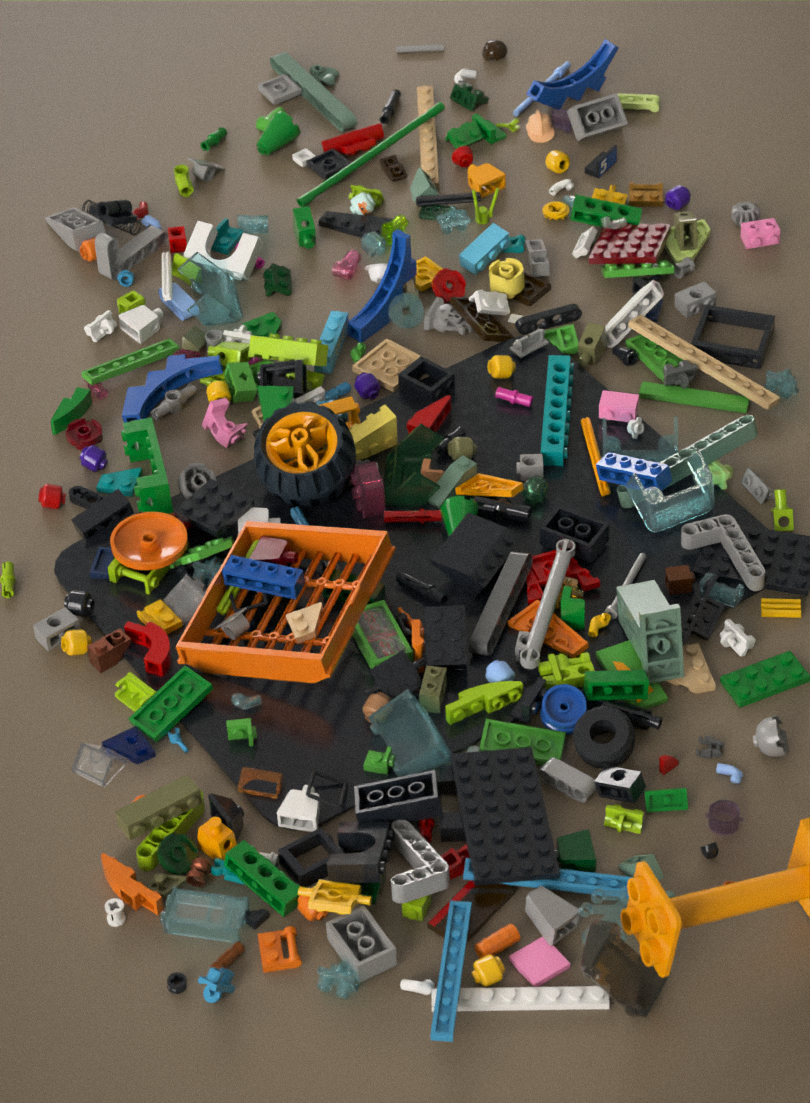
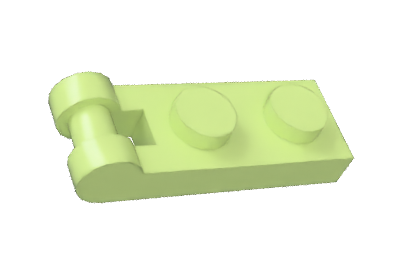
(639, 101)

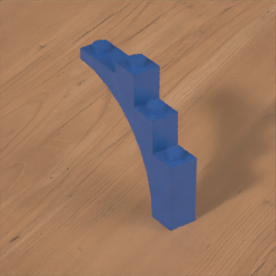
(573, 86)
(398, 271)
(178, 372)

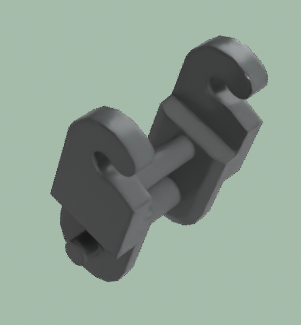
(708, 753)

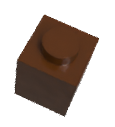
(679, 579)

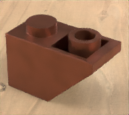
(108, 650)

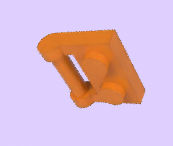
(418, 642)
(272, 953)

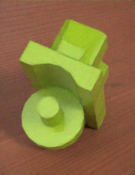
(624, 819)

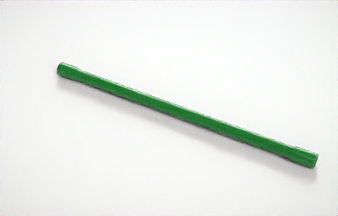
(311, 195)

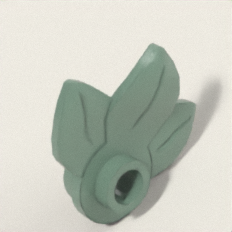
(324, 74)

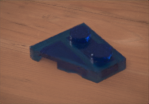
(131, 745)

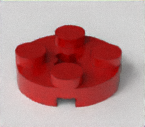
(441, 290)

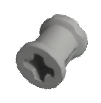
(683, 267)

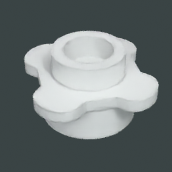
(635, 427)

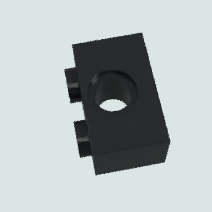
(620, 784)

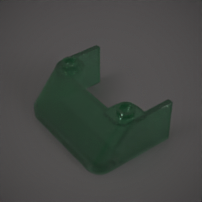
(403, 477)

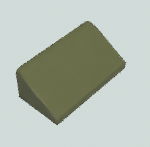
(193, 339)

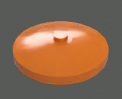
(149, 540)

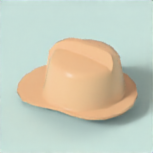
(540, 127)

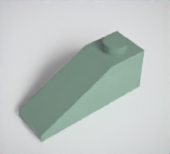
(455, 475)

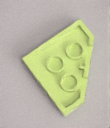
(672, 247)

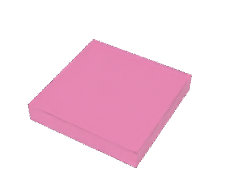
(539, 962)

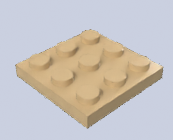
(386, 363)

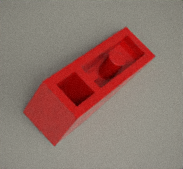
(431, 416)

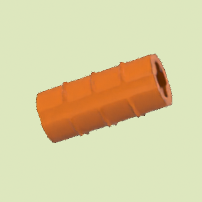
(498, 941)

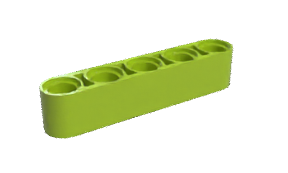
(147, 850)

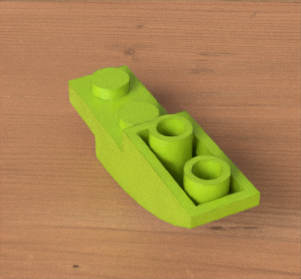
(486, 696)

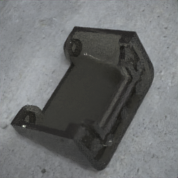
(620, 969)

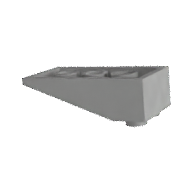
(75, 226)

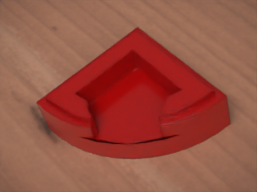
(667, 763)

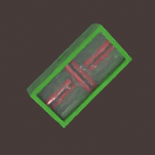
(379, 635)

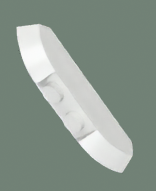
(638, 305)

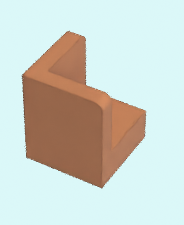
(433, 475)

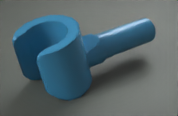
(176, 738)

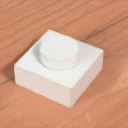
(302, 156)

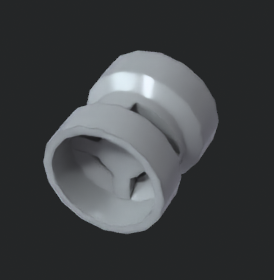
(213, 338)

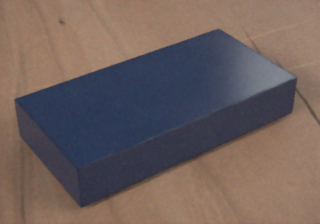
(101, 562)

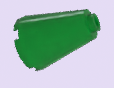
(277, 133)
(455, 510)

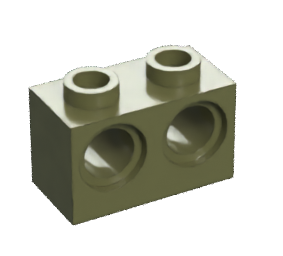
(433, 688)

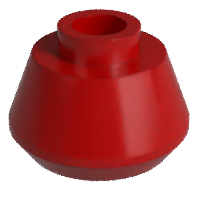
(462, 156)

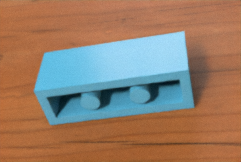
(484, 249)

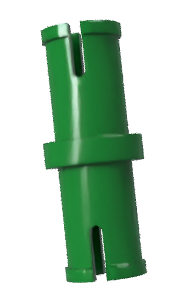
(213, 139)

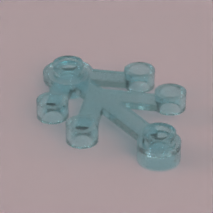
(611, 912)

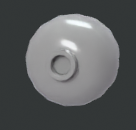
(193, 478)
(771, 737)

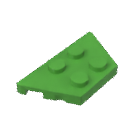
(200, 552)

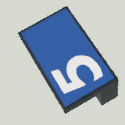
(602, 162)

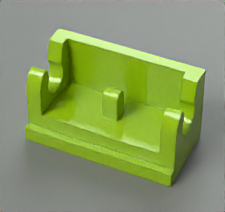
(134, 691)

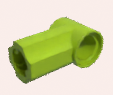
(183, 180)

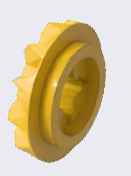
(561, 210)

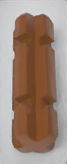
(229, 956)

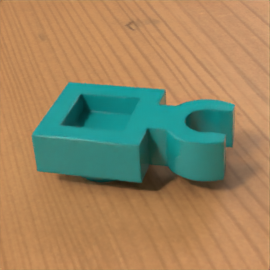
(219, 869)

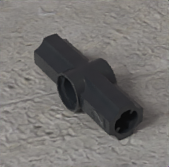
(503, 509)

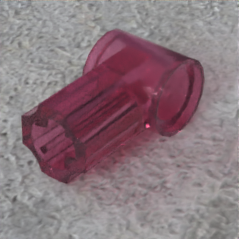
(346, 266)

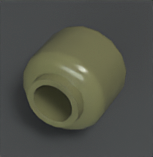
(461, 447)

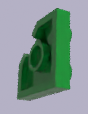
(264, 325)

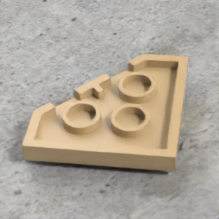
(696, 671)

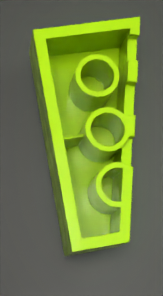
(288, 349)

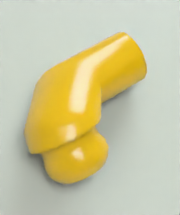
(598, 622)

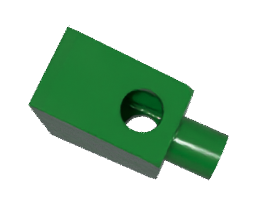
(304, 235)

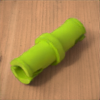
(7, 579)

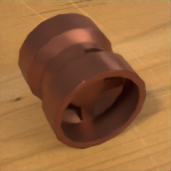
(199, 870)

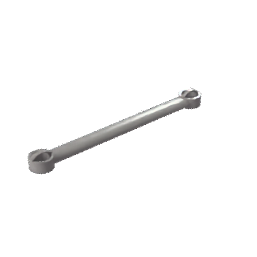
(547, 604)

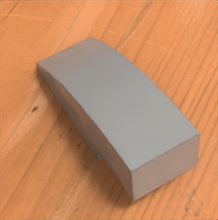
(537, 257)

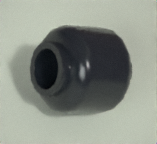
(79, 603)

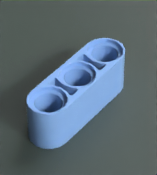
(180, 302)

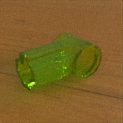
(387, 229)

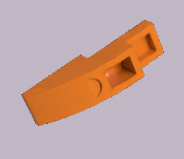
(124, 884)

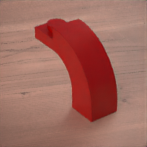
(153, 637)

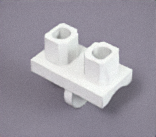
(101, 326)
(239, 335)
(734, 636)

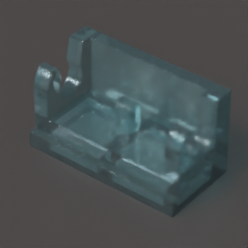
(723, 593)

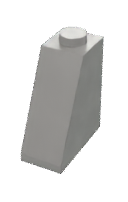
(551, 914)

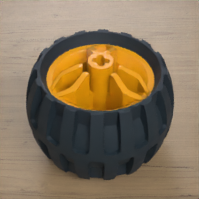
(297, 434)

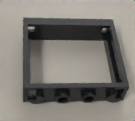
(731, 354)

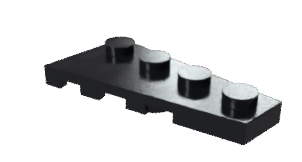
(352, 223)

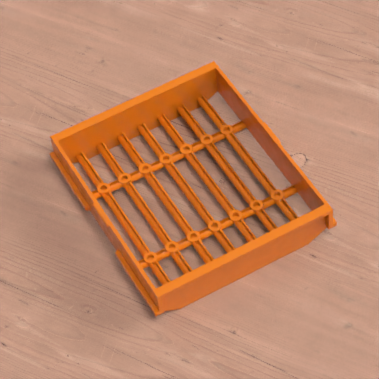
(311, 543)

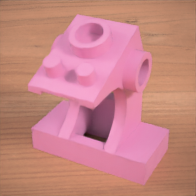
(224, 431)

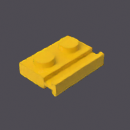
(160, 615)

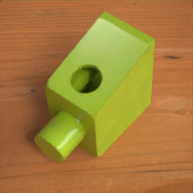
(230, 352)

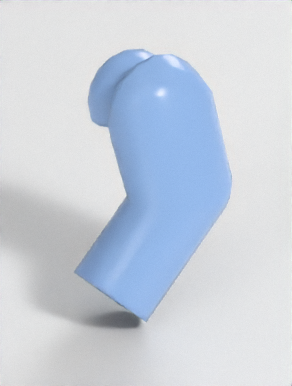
(149, 220)

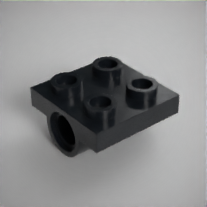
(114, 212)

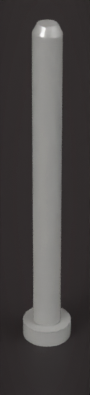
(612, 609)

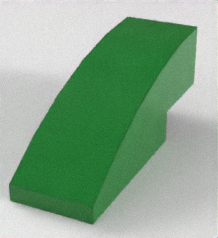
(71, 409)

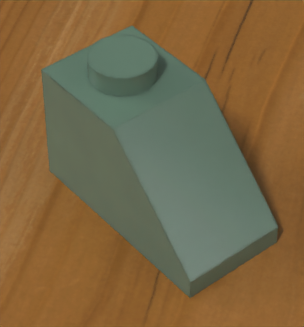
(422, 185)
(628, 866)

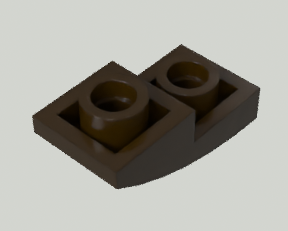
(392, 168)

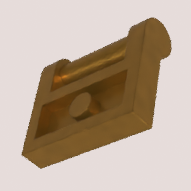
(646, 195)

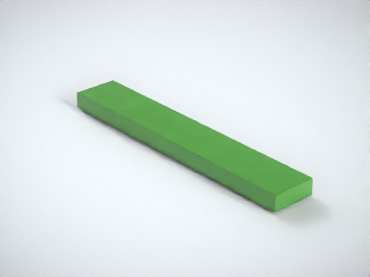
(130, 361)
(694, 397)

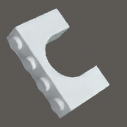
(239, 264)

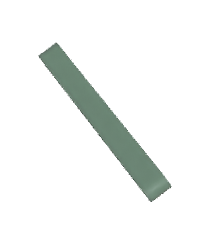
(314, 92)
(711, 448)

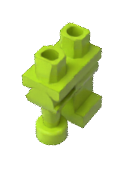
(565, 670)

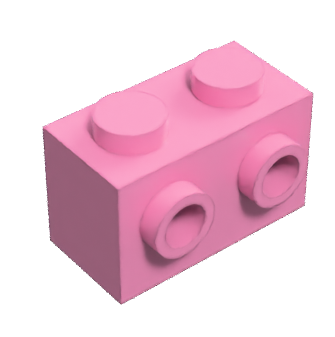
(760, 233)
(618, 406)

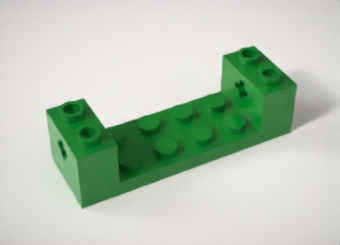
(140, 446)

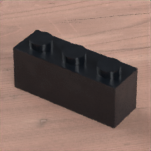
(103, 514)

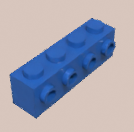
(619, 468)
(263, 577)

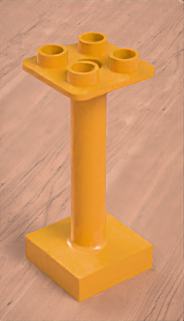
(658, 919)

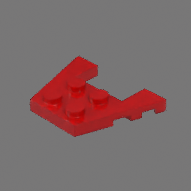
(541, 569)

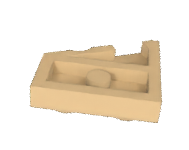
(305, 622)

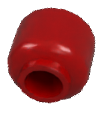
(51, 496)

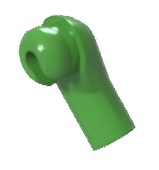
(357, 352)

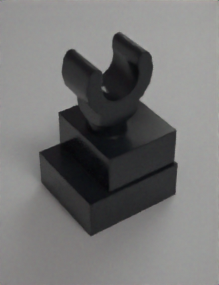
(639, 283)

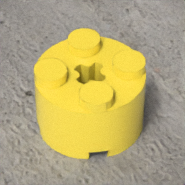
(507, 277)

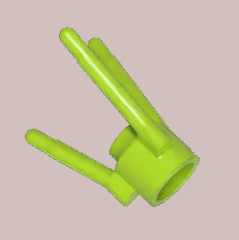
(482, 213)

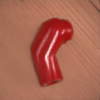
(142, 211)

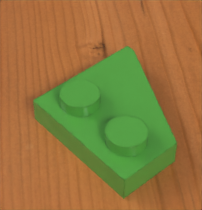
(564, 338)

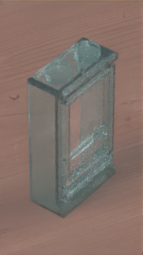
(204, 915)

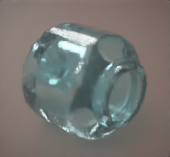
(373, 244)

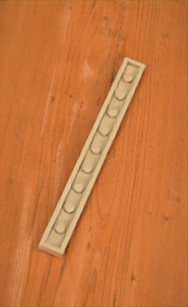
(427, 134)
(704, 362)

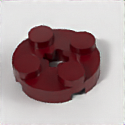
(91, 436)

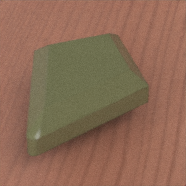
(165, 882)

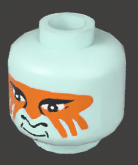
(362, 204)

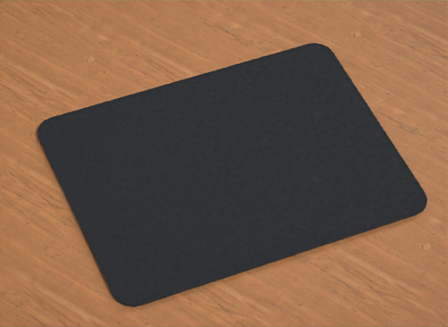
(323, 722)

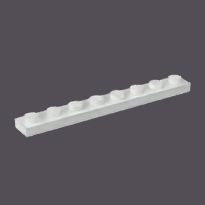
(530, 998)

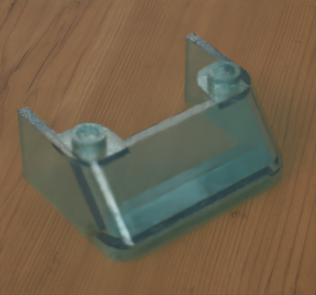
(218, 291)
(666, 445)
(664, 512)

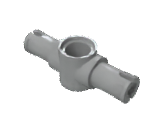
(173, 401)

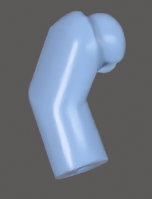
(731, 770)

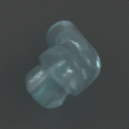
(245, 702)

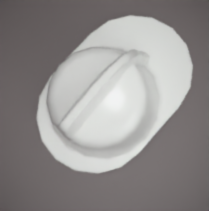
(376, 272)

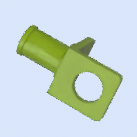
(782, 510)

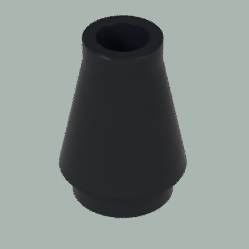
(625, 355)

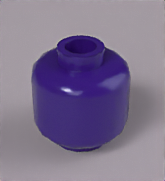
(677, 197)
(367, 386)
(93, 458)

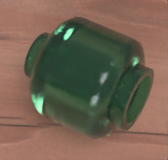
(535, 490)

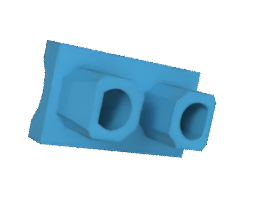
(218, 982)

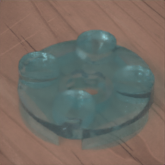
(396, 314)

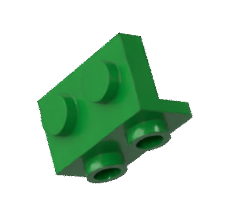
(465, 135)

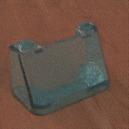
(411, 734)

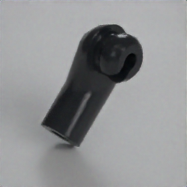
(401, 619)

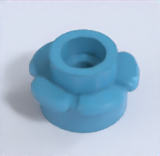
(125, 282)

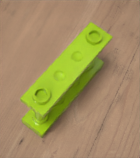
(117, 570)

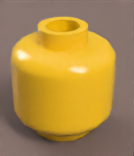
(557, 161)
(501, 366)
(218, 390)
(75, 642)
(488, 970)

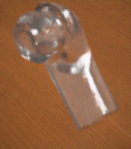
(606, 223)

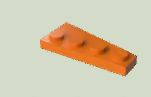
(558, 636)

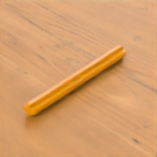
(594, 453)

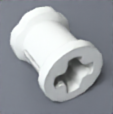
(117, 912)

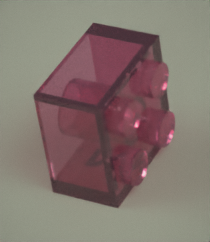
(368, 490)

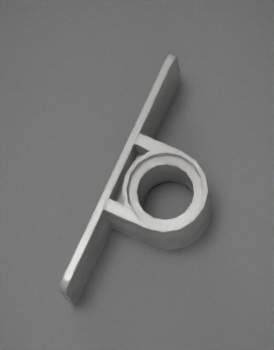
(204, 169)
(234, 625)

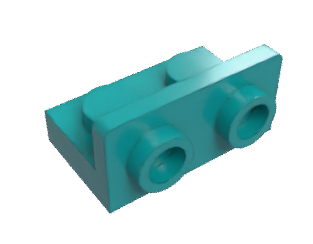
(226, 237)

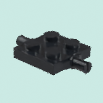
(396, 675)

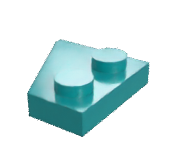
(120, 480)

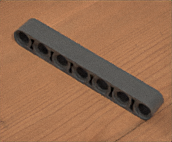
(500, 603)

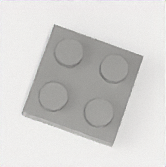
(279, 89)

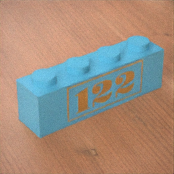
(334, 336)

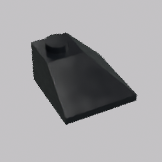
(228, 812)

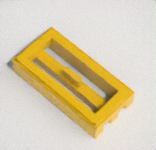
(781, 608)

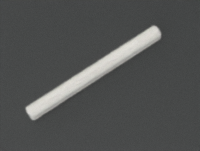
(166, 276)

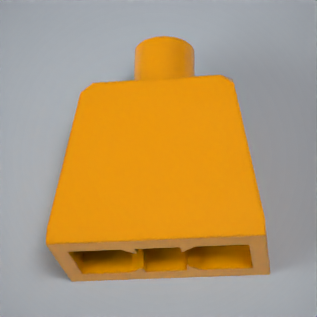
(485, 179)
(215, 838)

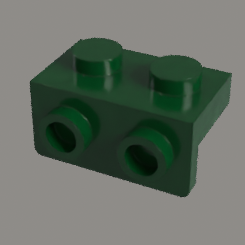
(467, 96)
(277, 279)

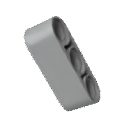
(567, 780)

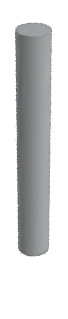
(420, 48)

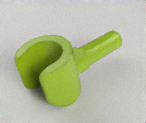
(512, 125)

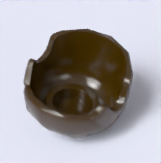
(494, 49)

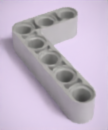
(114, 260)
(727, 531)
(429, 870)

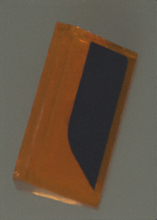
(260, 782)

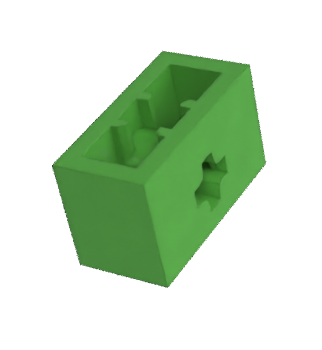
(240, 382)

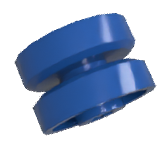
(562, 708)

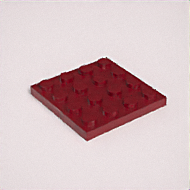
(630, 244)

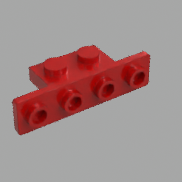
(355, 140)

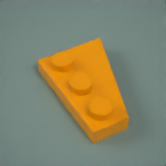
(489, 486)

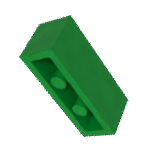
(616, 685)

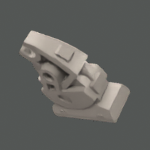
(445, 318)

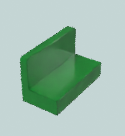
(491, 131)
(572, 610)
(665, 799)

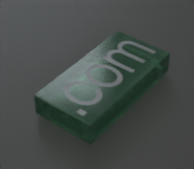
(431, 212)

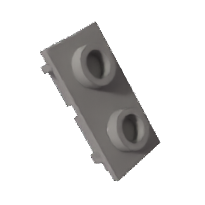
(529, 344)
(757, 486)

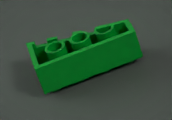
(273, 398)

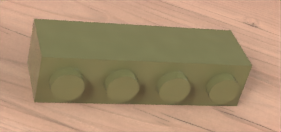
(158, 807)

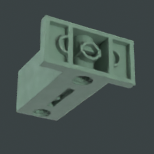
(652, 629)

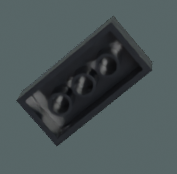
(400, 798)

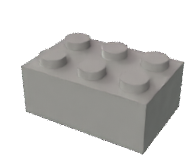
(597, 117)
(361, 943)

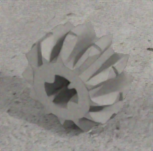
(745, 212)

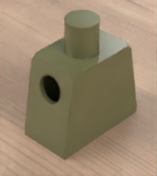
(685, 224)
(592, 344)

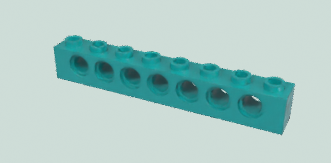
(555, 410)

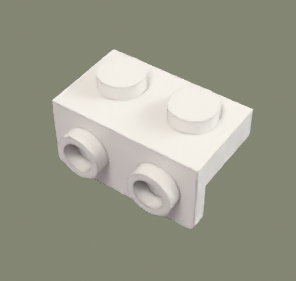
(490, 302)

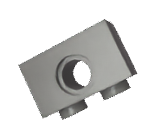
(693, 299)
(52, 628)

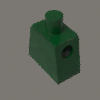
(576, 852)

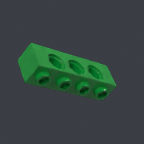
(591, 210)
(263, 877)

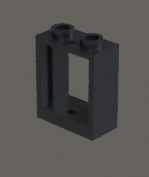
(287, 367)
(408, 380)
(317, 871)

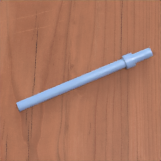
(558, 73)

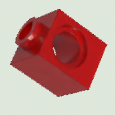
(177, 239)

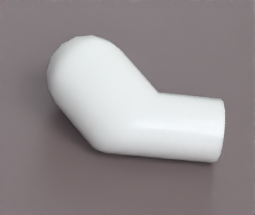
(463, 74)
(560, 185)
(418, 986)

